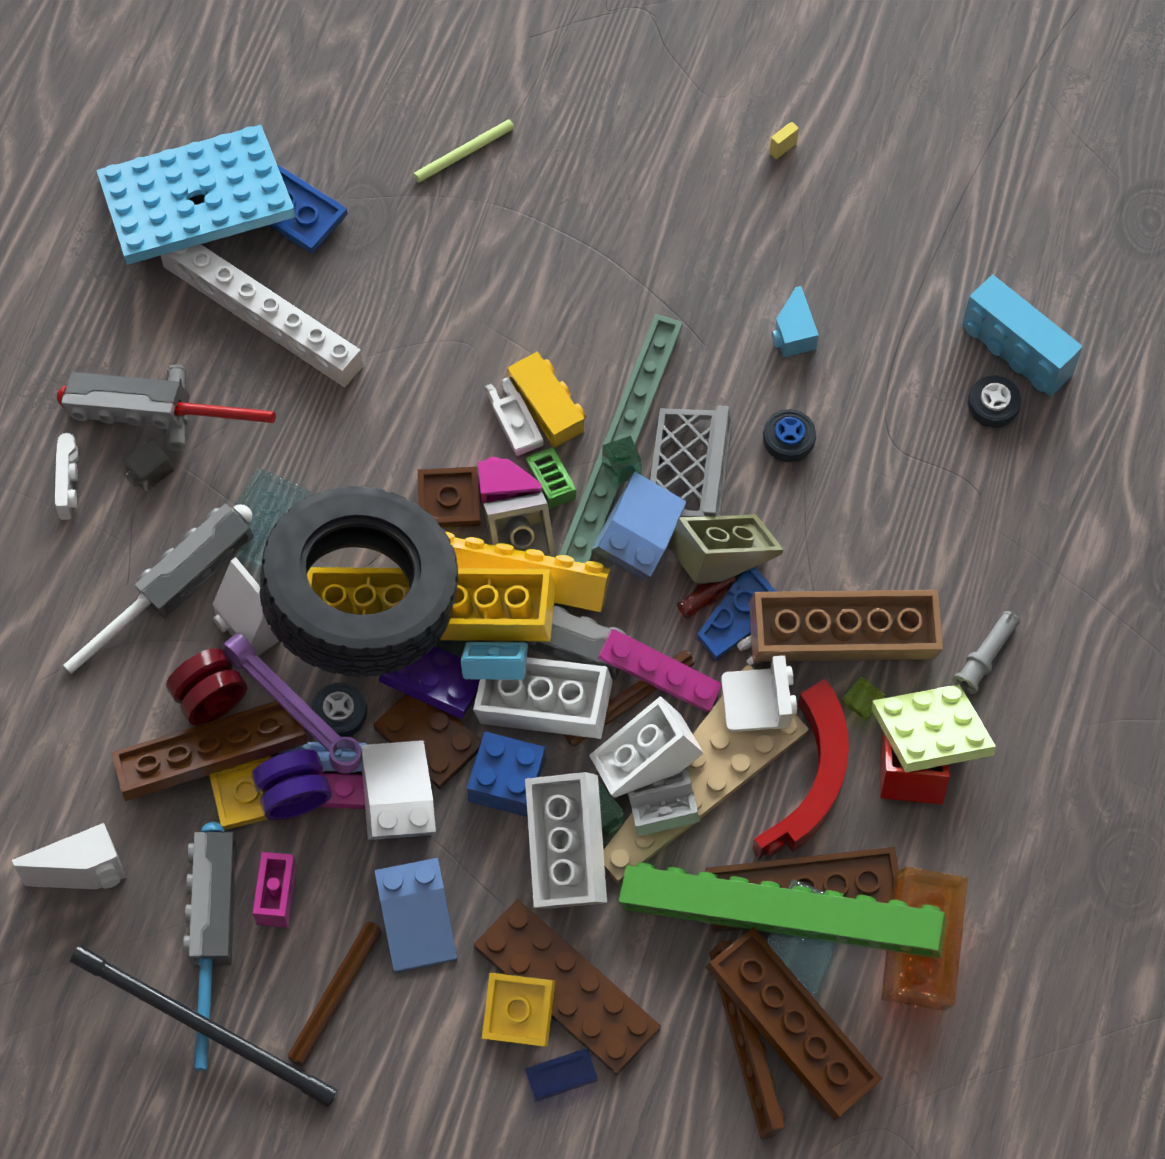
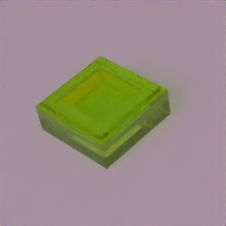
(860, 698)

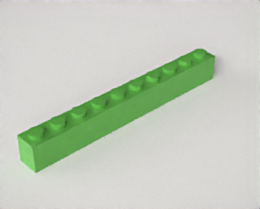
(784, 910)

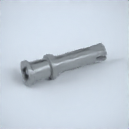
(979, 662)

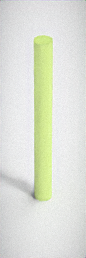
(463, 151)

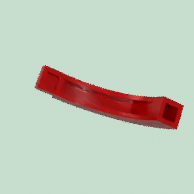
(831, 736)

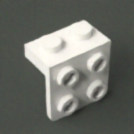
(759, 698)

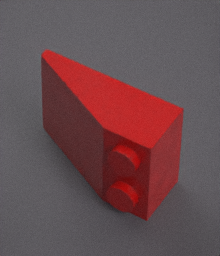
(917, 786)

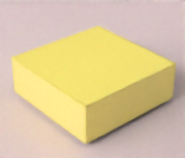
(784, 140)

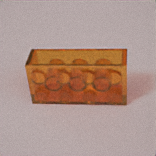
(924, 979)

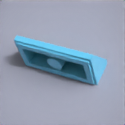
(494, 660)

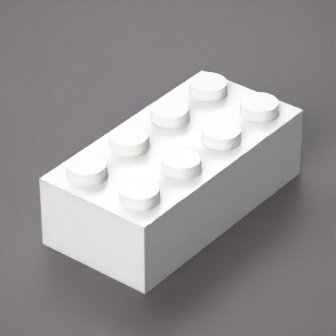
(549, 699)
(565, 840)

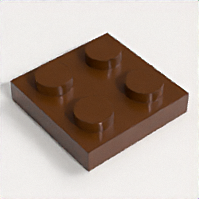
(450, 495)

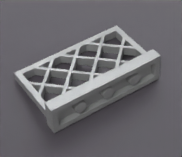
(715, 458)

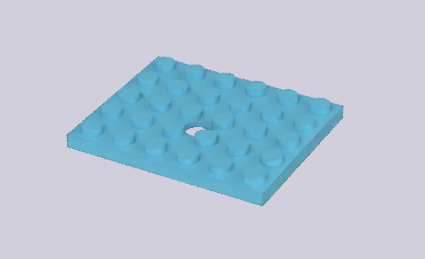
(153, 193)

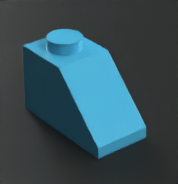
(795, 327)

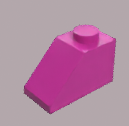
(504, 480)

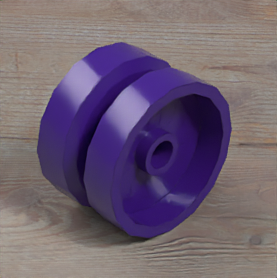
(291, 784)

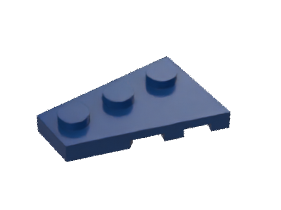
(731, 618)

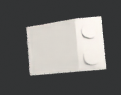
(240, 609)
(646, 750)
(397, 790)
(75, 862)

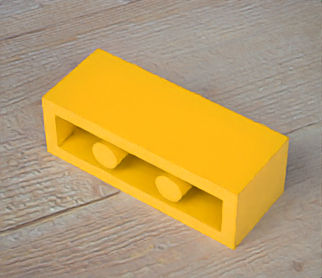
(547, 399)

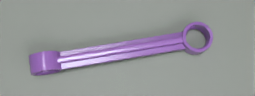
(244, 656)

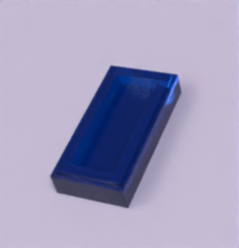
(561, 1074)

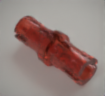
(702, 596)

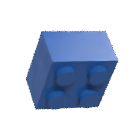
(502, 771)

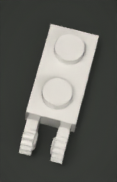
(515, 418)
(66, 472)

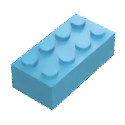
(1021, 336)

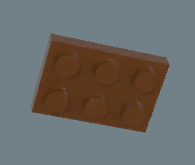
(445, 738)

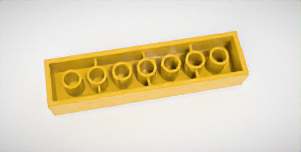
(485, 607)

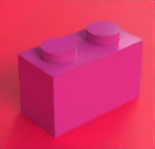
(274, 889)

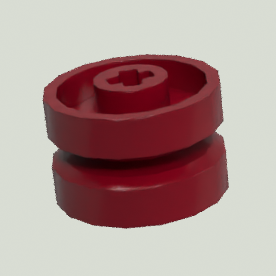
(206, 686)

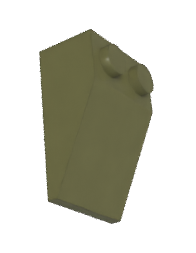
(722, 546)

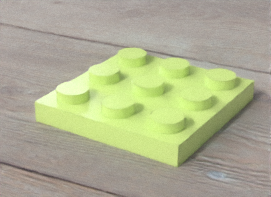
(933, 728)

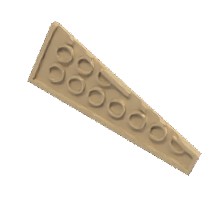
(722, 769)

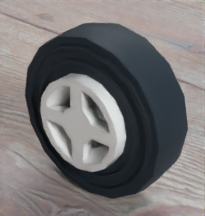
(990, 391)

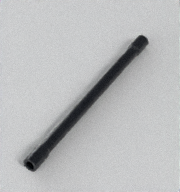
(306, 1083)

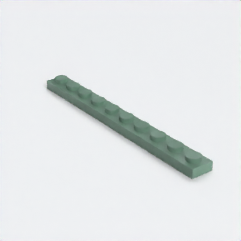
(628, 421)

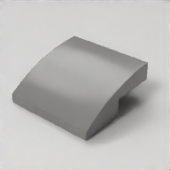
(664, 804)

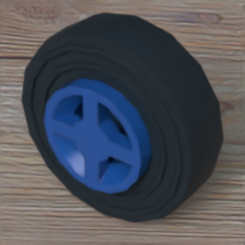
(789, 424)

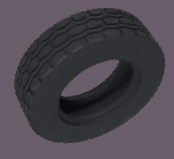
(348, 641)

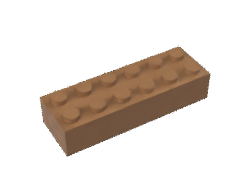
(845, 625)

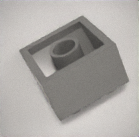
(521, 523)

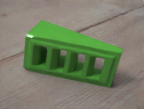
(560, 495)

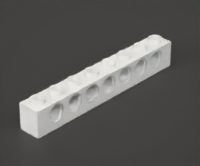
(266, 312)

